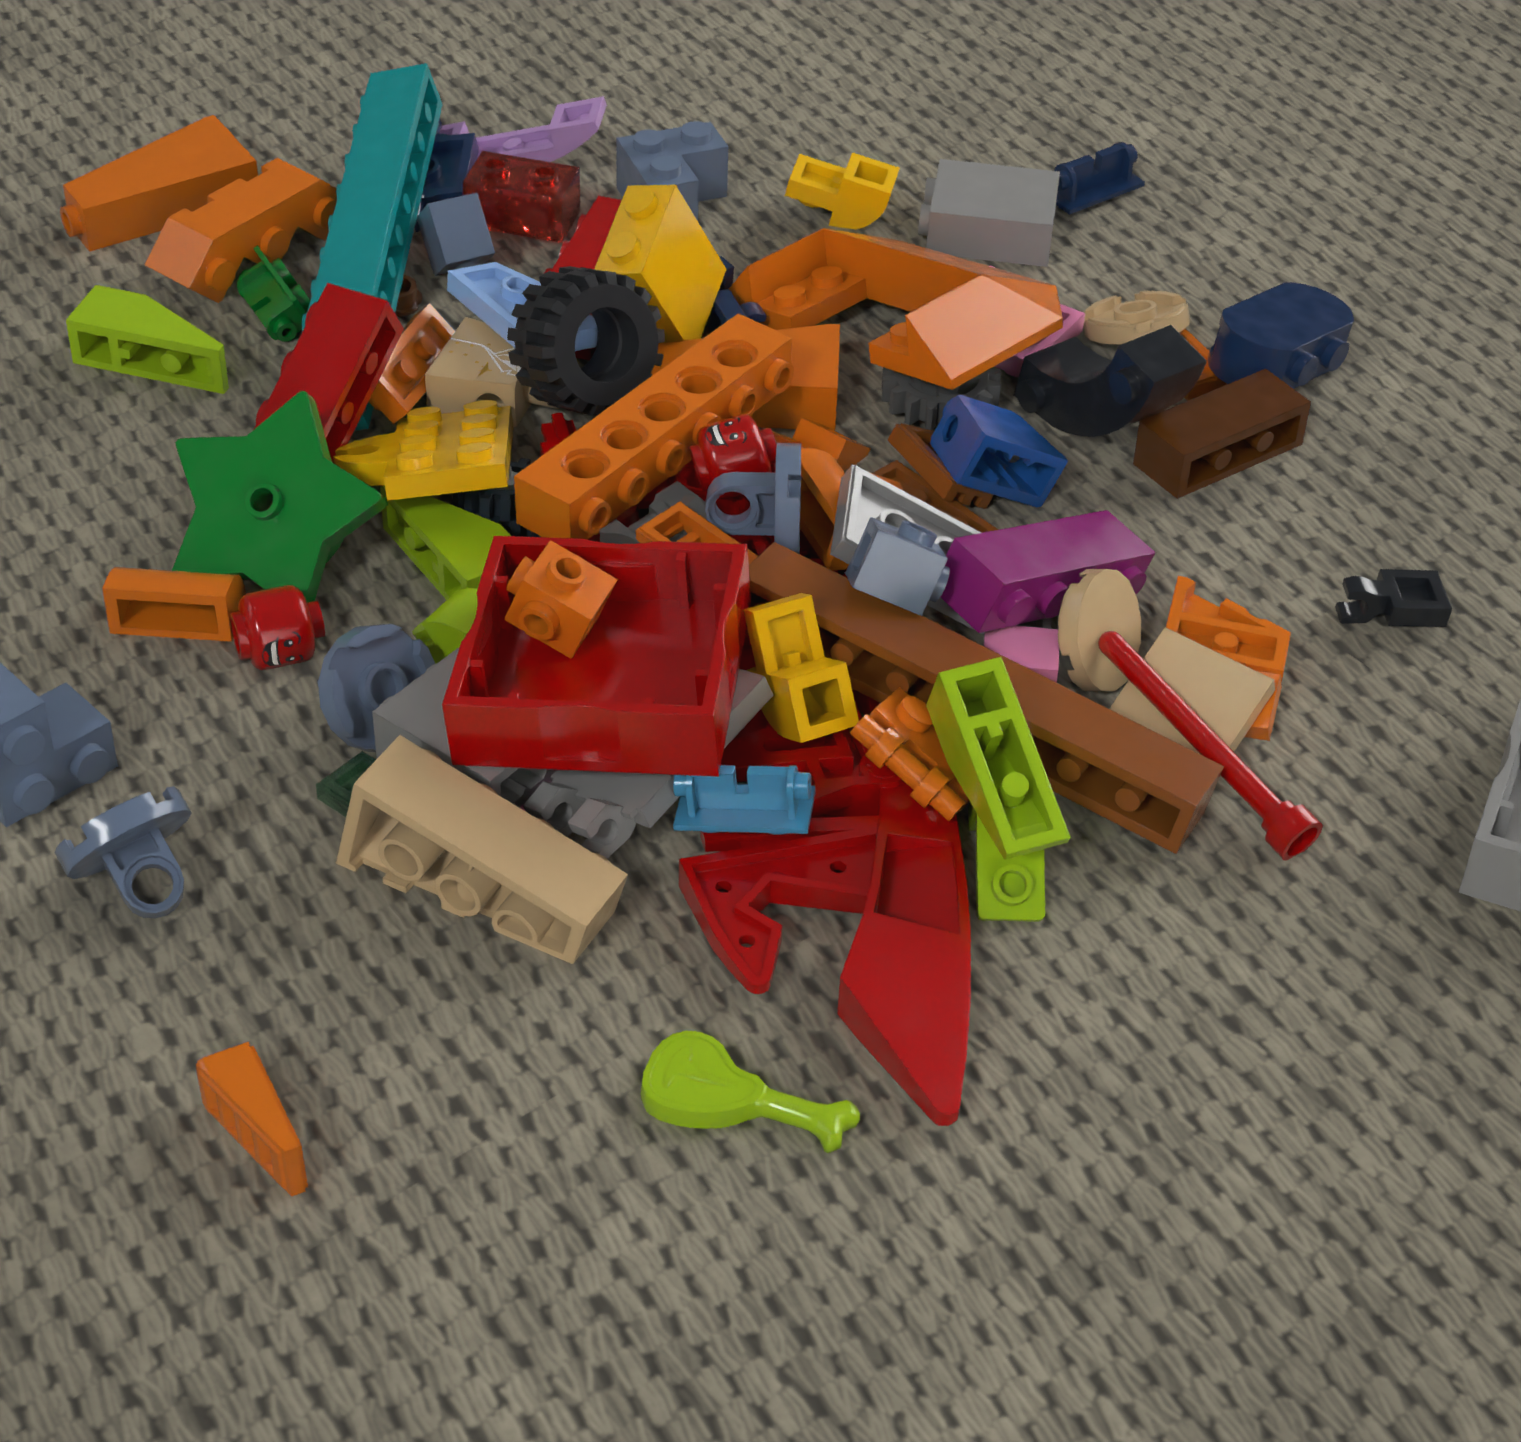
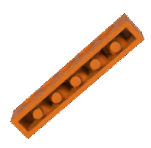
(650, 429)

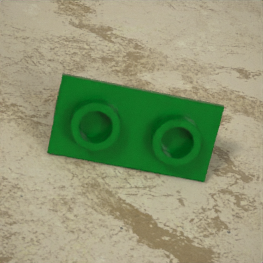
(269, 295)

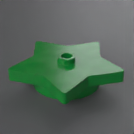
(275, 463)

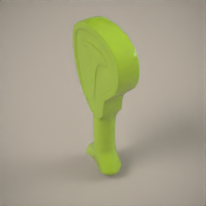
(699, 1086)

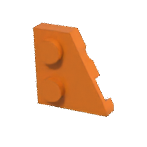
(1228, 629)

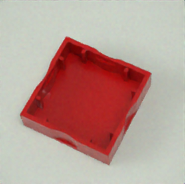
(641, 690)

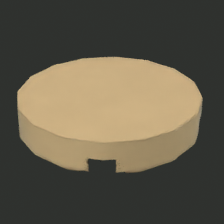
(1118, 322)
(1089, 609)

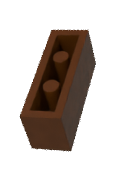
(1221, 433)

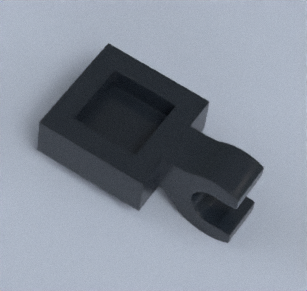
(1400, 595)

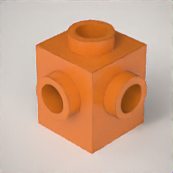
(558, 598)

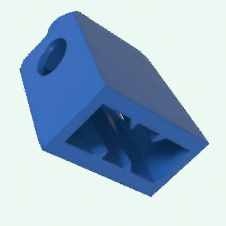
(977, 447)

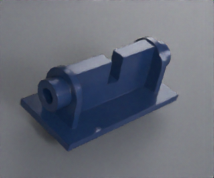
(1092, 182)

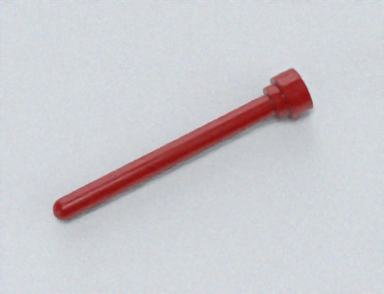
(1287, 826)

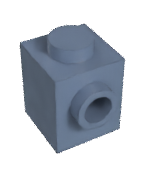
(455, 233)
(899, 565)

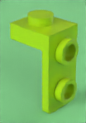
(1008, 887)

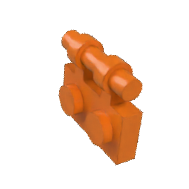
(906, 742)

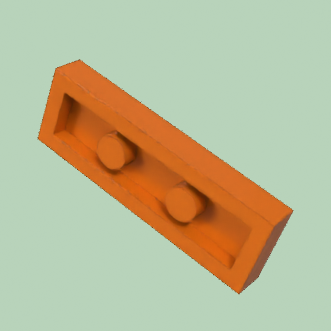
(404, 374)

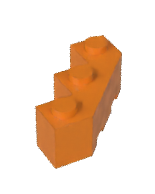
(209, 244)

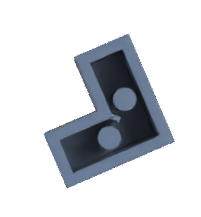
(683, 156)
(47, 746)

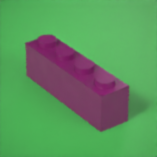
(1027, 569)

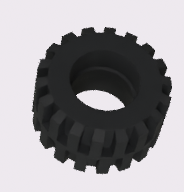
(548, 333)

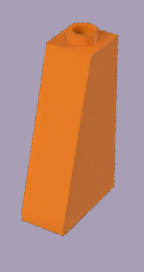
(154, 182)
(813, 383)

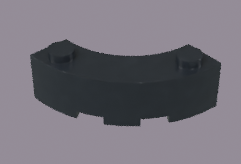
(1099, 395)

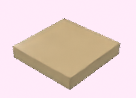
(1214, 686)

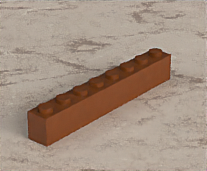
(1084, 747)

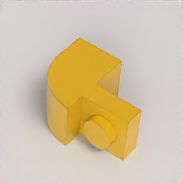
(808, 689)

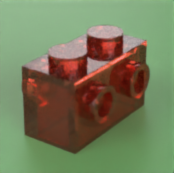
(525, 195)

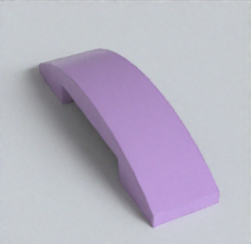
(569, 128)

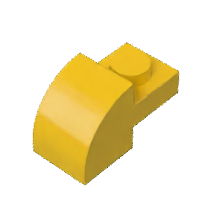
(853, 193)

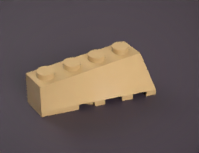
(476, 852)

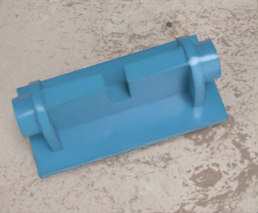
(772, 801)

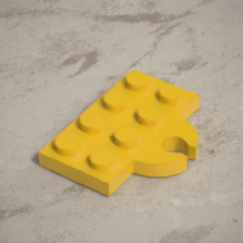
(436, 452)

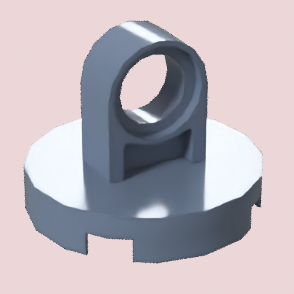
(772, 498)
(362, 673)
(128, 842)

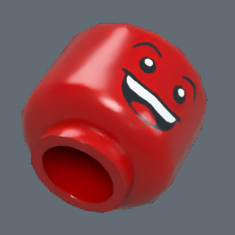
(732, 447)
(276, 627)

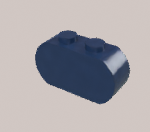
(1287, 330)

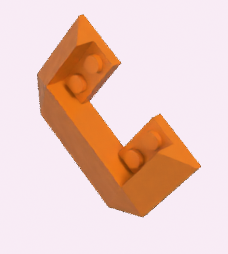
(959, 314)

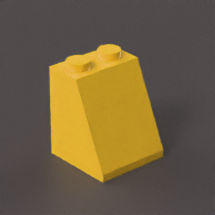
(668, 255)

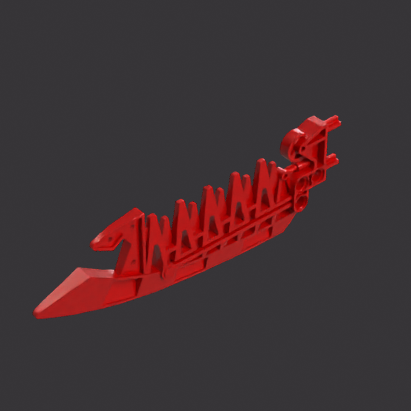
(900, 868)

